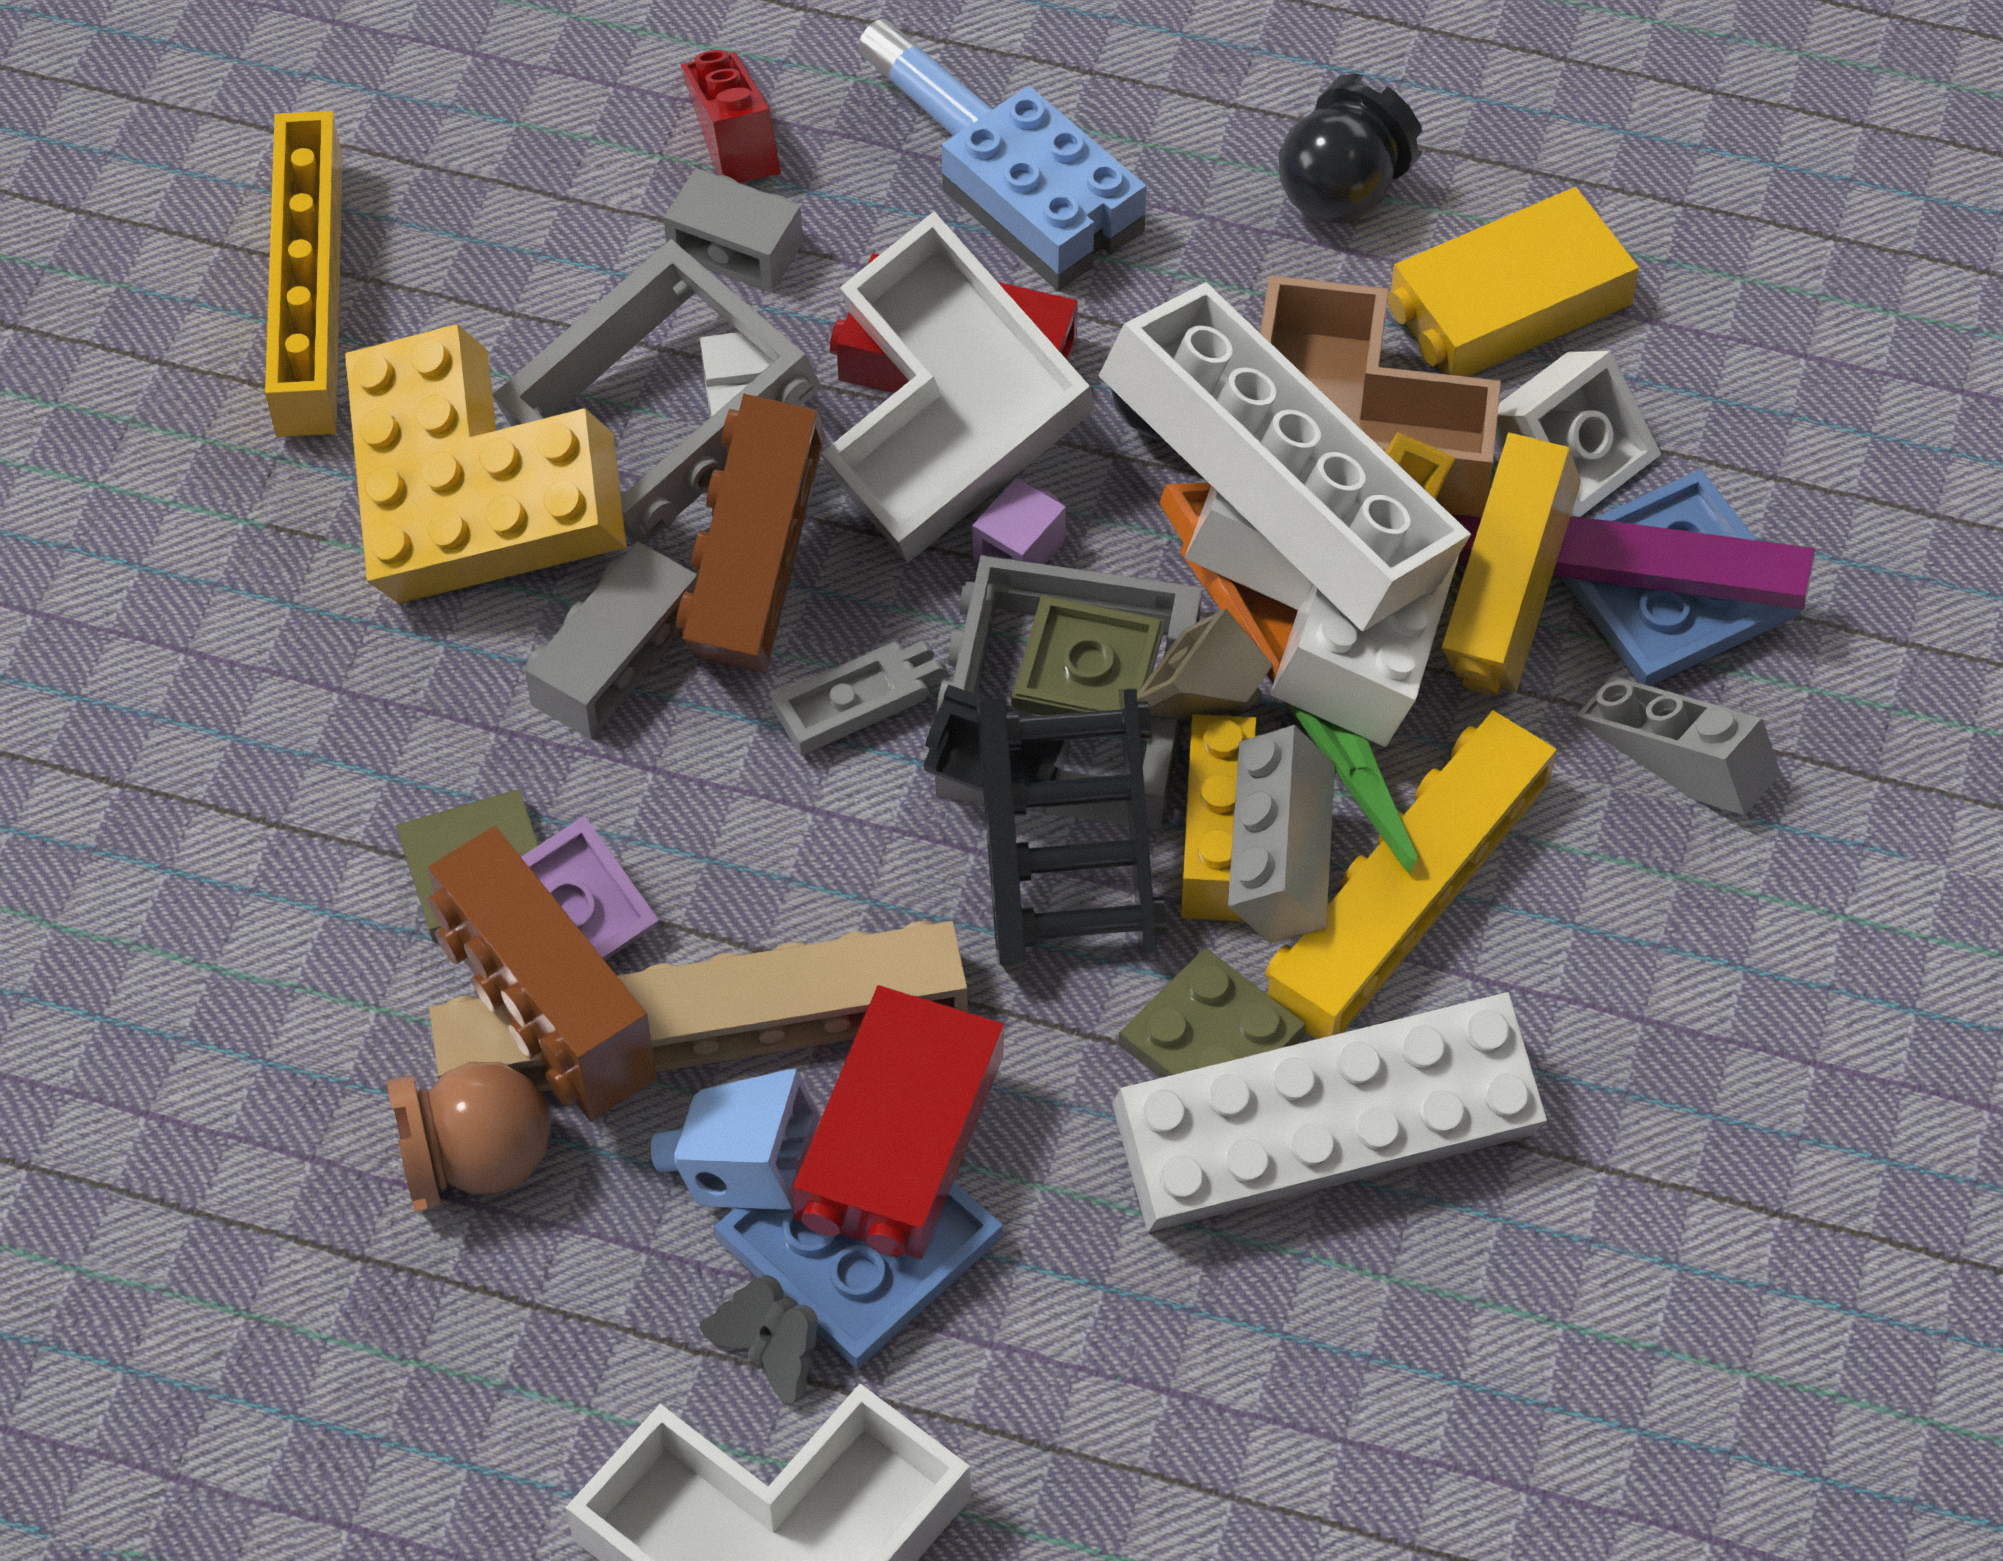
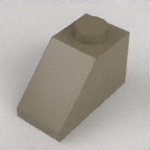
(1207, 671)

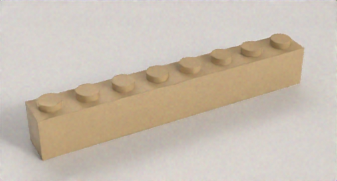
(741, 1002)

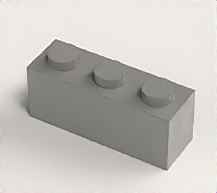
(609, 640)
(1282, 835)

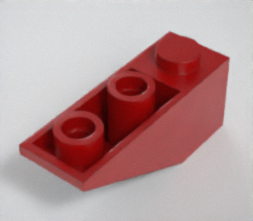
(732, 116)

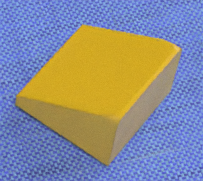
(1422, 462)

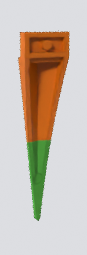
(1269, 627)

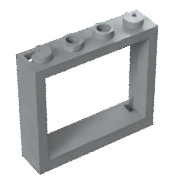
(614, 329)
(1018, 588)

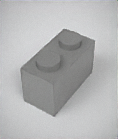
(735, 228)

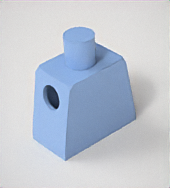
(742, 1142)

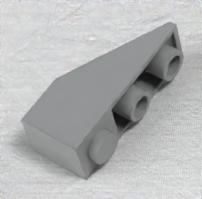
(1689, 743)

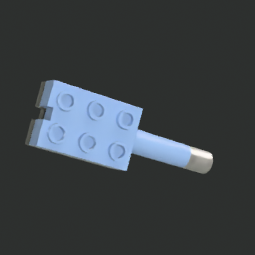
(1018, 165)

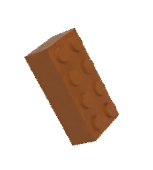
(752, 533)
(541, 974)

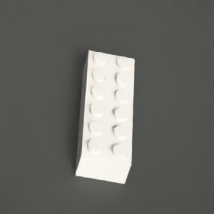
(1284, 455)
(1328, 1111)

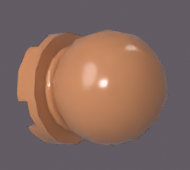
(471, 1131)

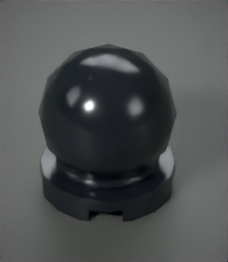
(1348, 151)

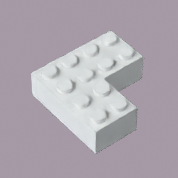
(978, 395)
(1328, 663)
(853, 1493)

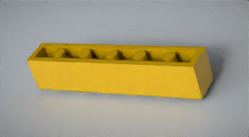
(304, 275)
(1385, 908)

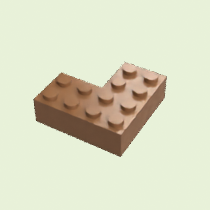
(1336, 342)

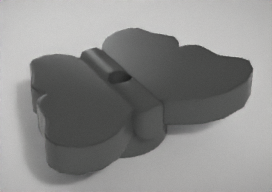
(773, 1330)

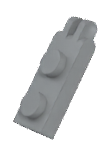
(856, 694)

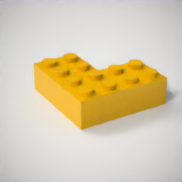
(451, 495)

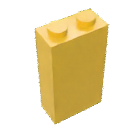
(1512, 284)
(1511, 564)

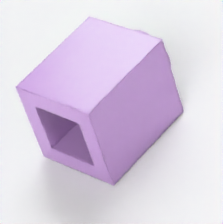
(1020, 525)

